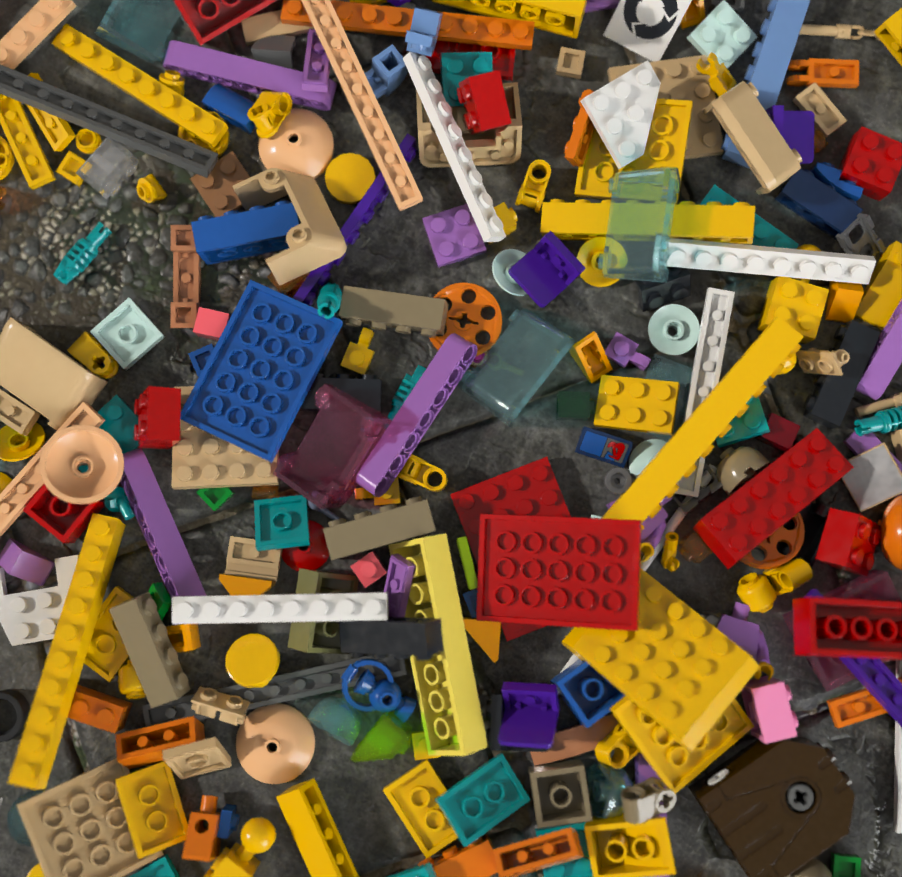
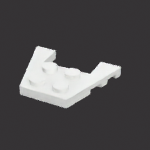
(35, 613)

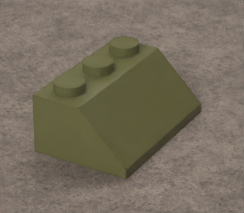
(320, 635)

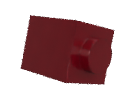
(781, 432)

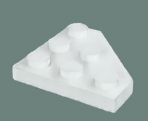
(624, 112)

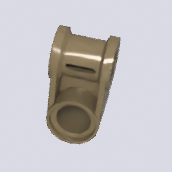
(643, 800)

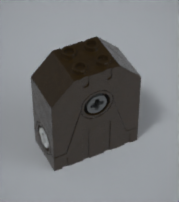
(777, 804)

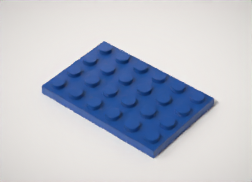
(260, 371)

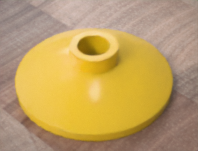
(587, 256)
(19, 447)

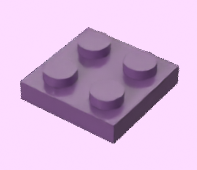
(453, 235)

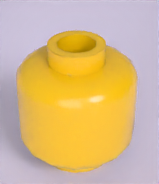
(756, 592)
(129, 682)

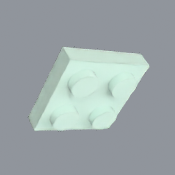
(722, 34)
(127, 334)

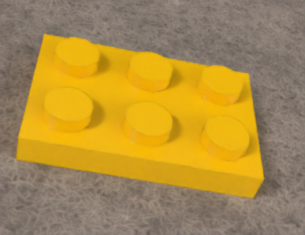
(636, 404)
(106, 646)
(415, 803)
(152, 808)

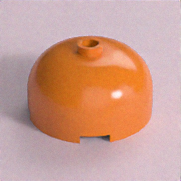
(892, 532)

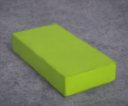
(467, 562)

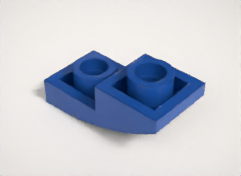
(829, 174)

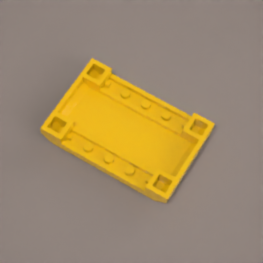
(670, 667)

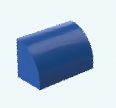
(230, 106)

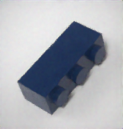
(818, 203)

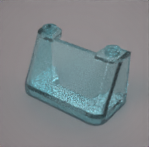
(139, 26)
(640, 224)
(516, 365)

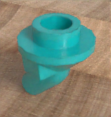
(117, 502)

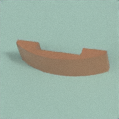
(185, 277)
(576, 740)

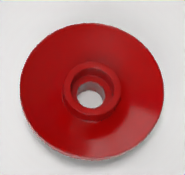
(314, 556)

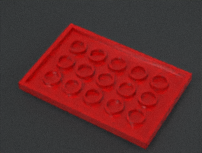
(522, 491)
(559, 571)

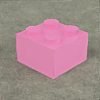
(769, 709)

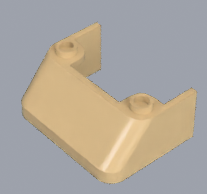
(755, 136)
(311, 242)

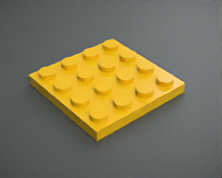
(663, 148)
(666, 756)

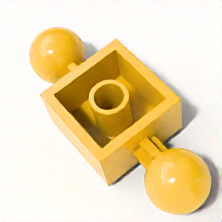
(797, 304)
(256, 837)

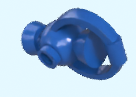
(383, 694)

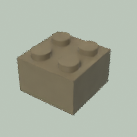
(560, 793)

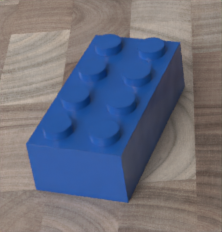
(244, 233)
(586, 692)

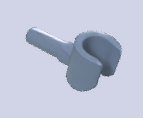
(328, 513)

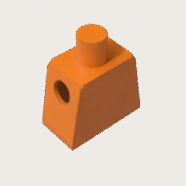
(200, 842)

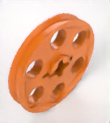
(473, 313)
(773, 558)

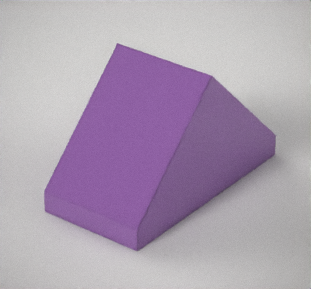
(25, 563)

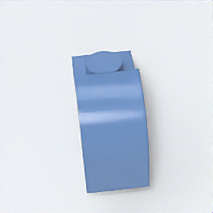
(423, 31)
(386, 72)

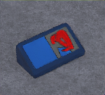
(603, 447)

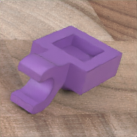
(622, 350)

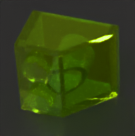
(384, 739)

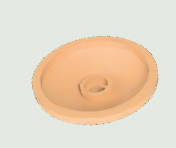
(306, 156)
(78, 447)
(290, 733)

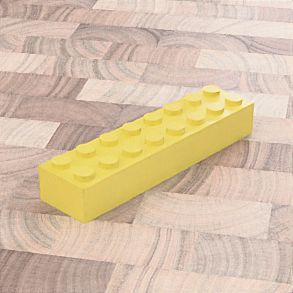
(446, 682)

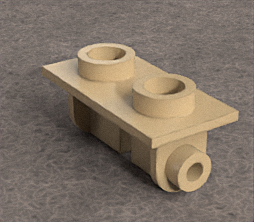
(822, 361)
(209, 701)

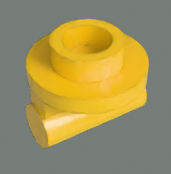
(173, 80)
(150, 189)

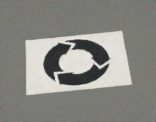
(646, 25)

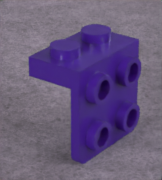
(796, 129)
(546, 270)
(529, 714)

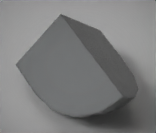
(275, 50)

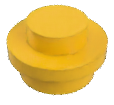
(87, 141)

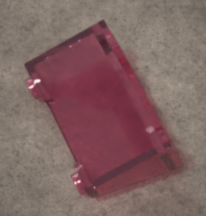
(333, 449)

